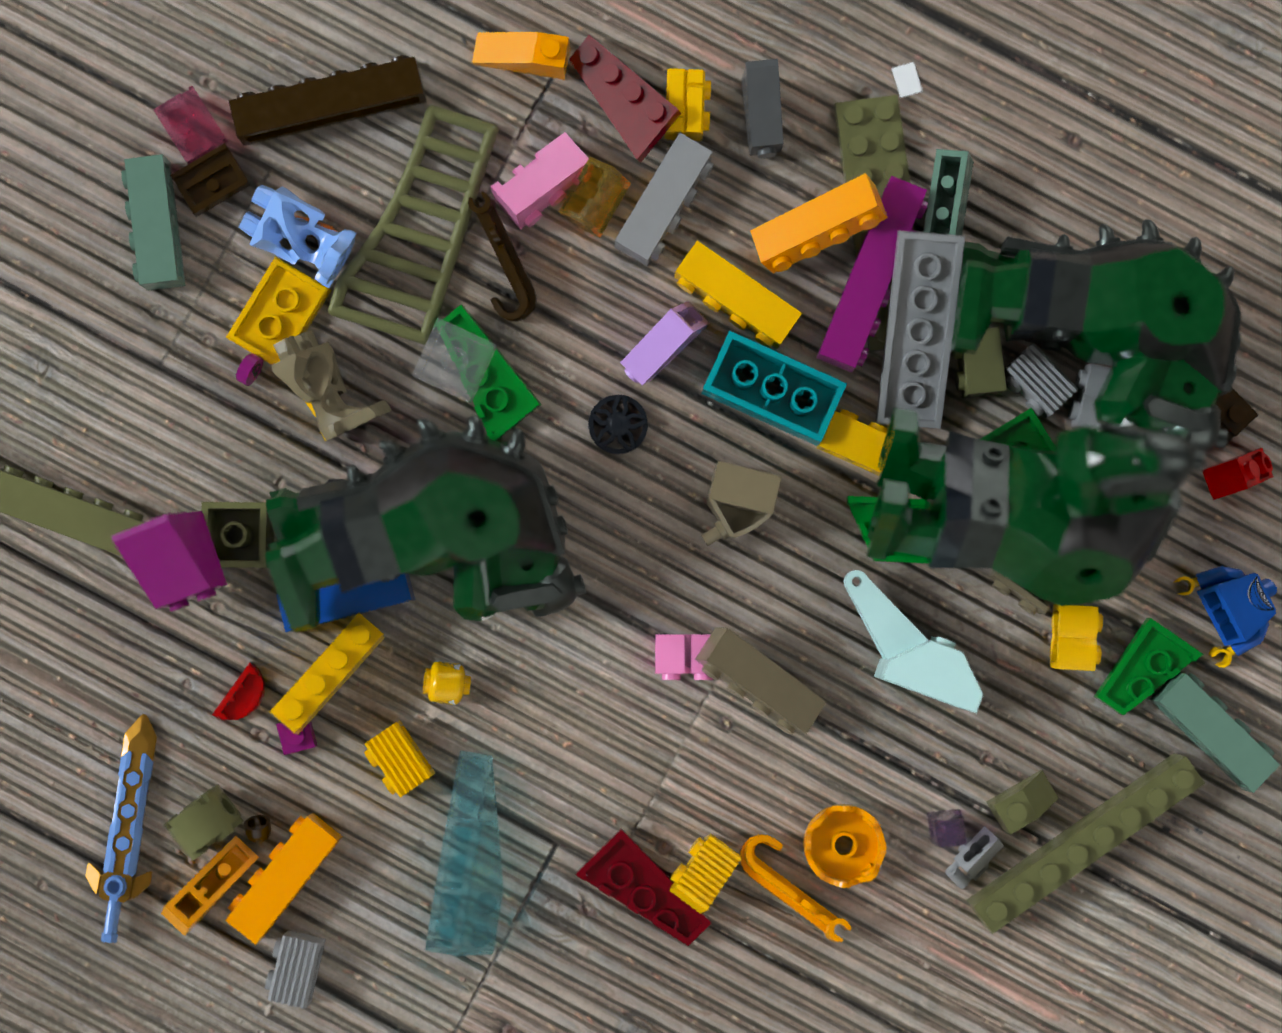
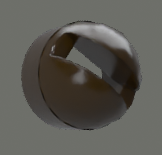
(257, 828)

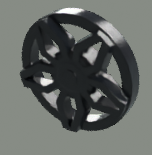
(618, 424)

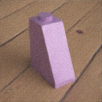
(664, 342)

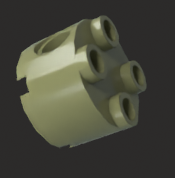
(204, 822)

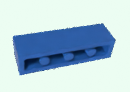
(363, 599)

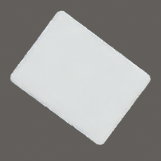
(907, 79)

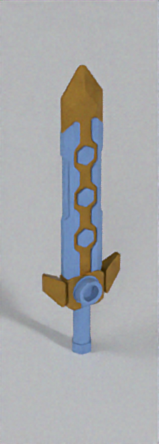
(125, 833)

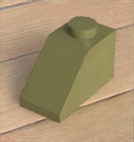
(1023, 802)

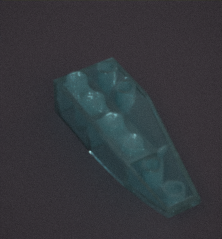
(470, 865)

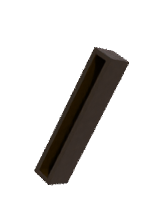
(327, 100)

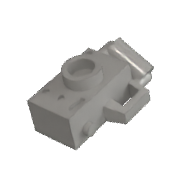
(974, 857)

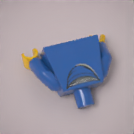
(1237, 607)

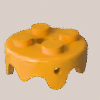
(848, 868)

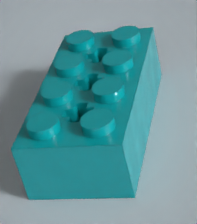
(793, 381)

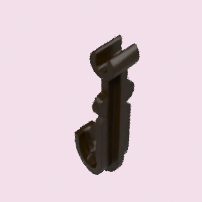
(508, 259)

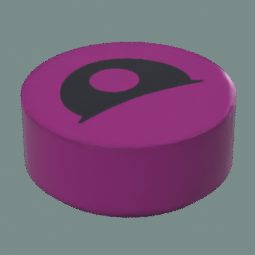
(249, 369)

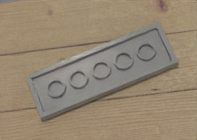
(920, 325)

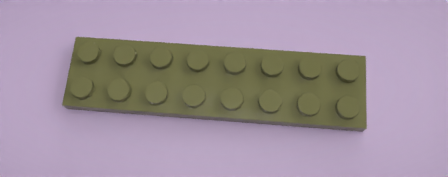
(874, 145)

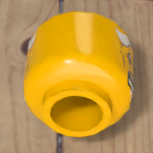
(446, 683)

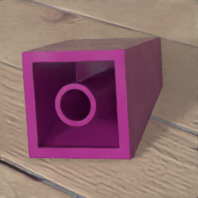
(173, 559)

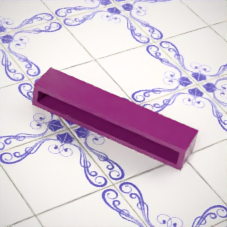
(870, 278)

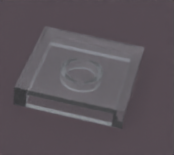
(454, 360)

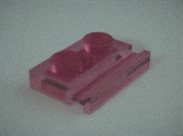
(190, 125)

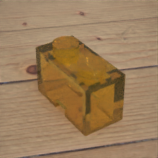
(595, 198)

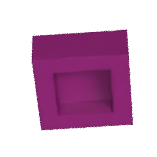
(292, 742)

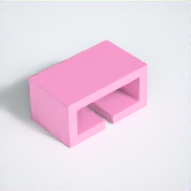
(677, 654)

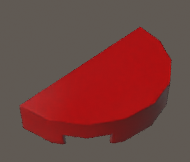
(243, 696)

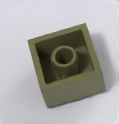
(239, 532)

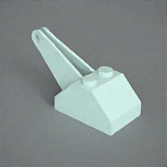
(907, 655)

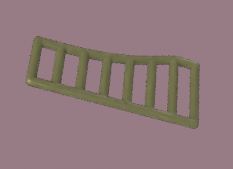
(386, 226)

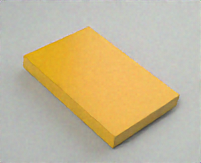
(277, 309)

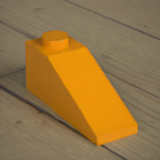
(523, 52)
(209, 885)

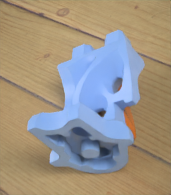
(280, 223)

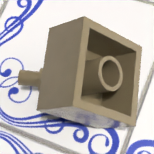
(739, 500)

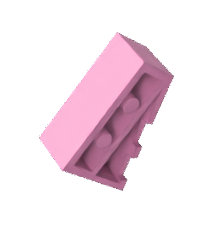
(541, 181)

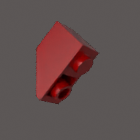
(1238, 473)

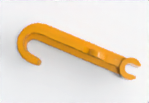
(786, 890)

